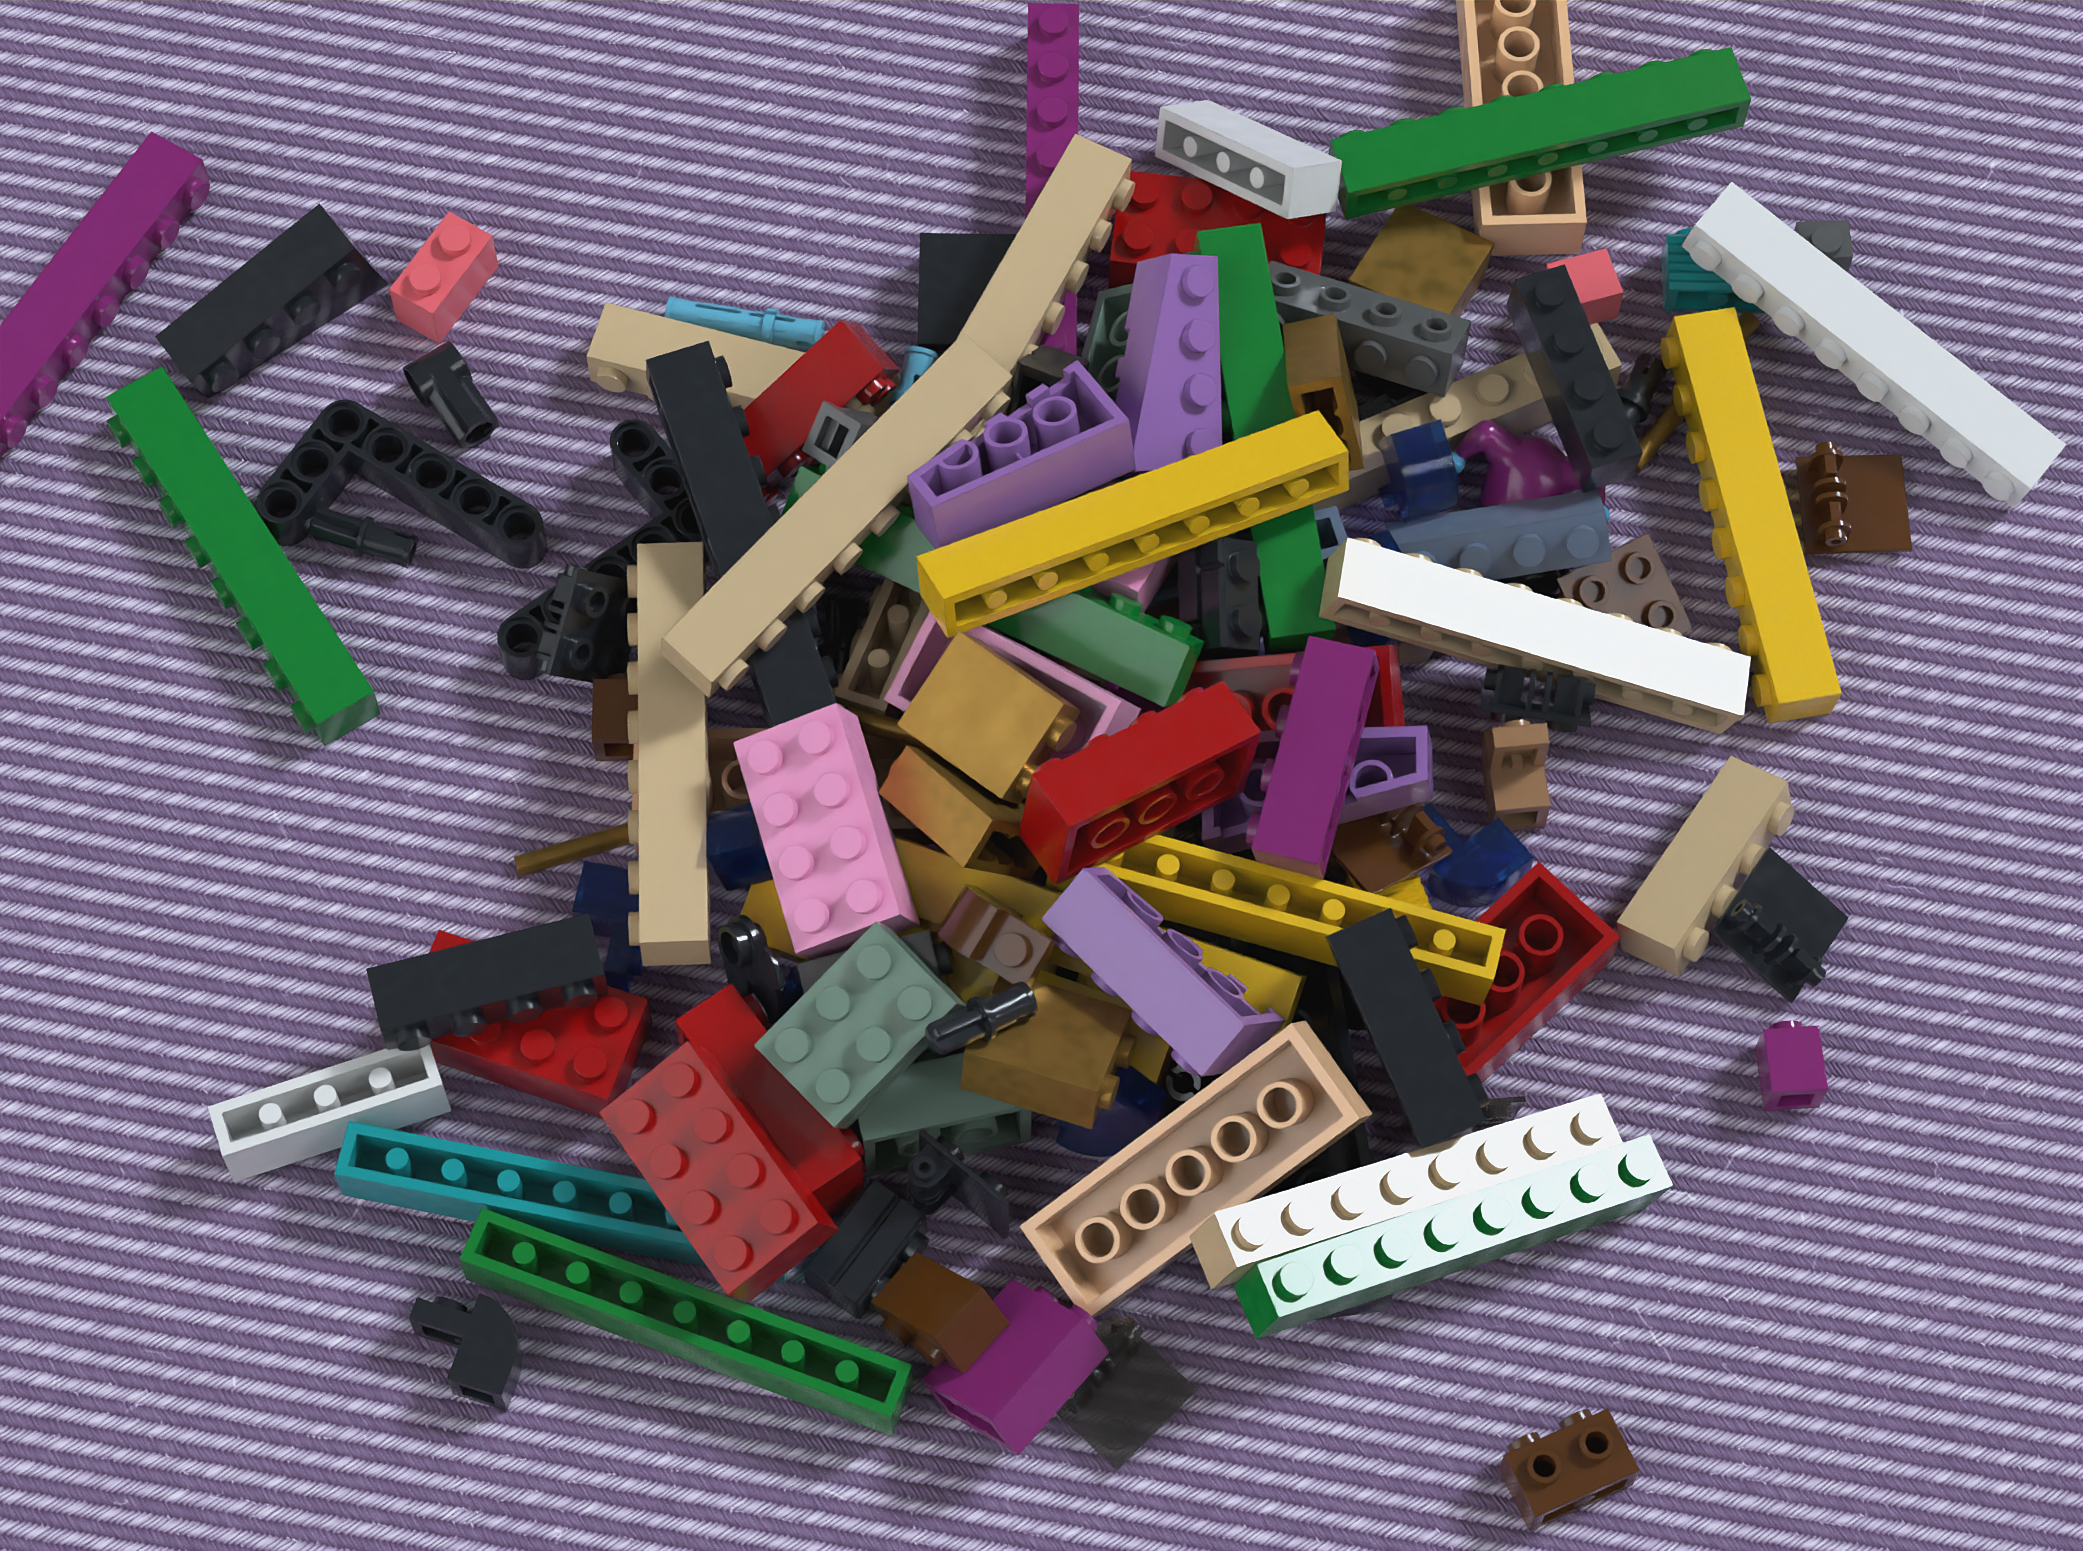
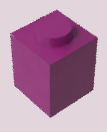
(1791, 1066)

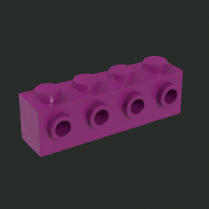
(1314, 756)

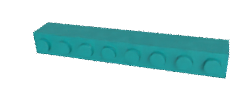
(543, 1193)

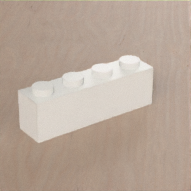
(1248, 159)
(313, 1110)

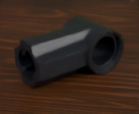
(447, 386)

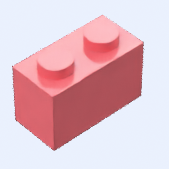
(444, 277)

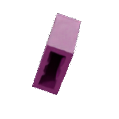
(1024, 1370)

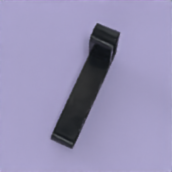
(401, 479)
(669, 524)

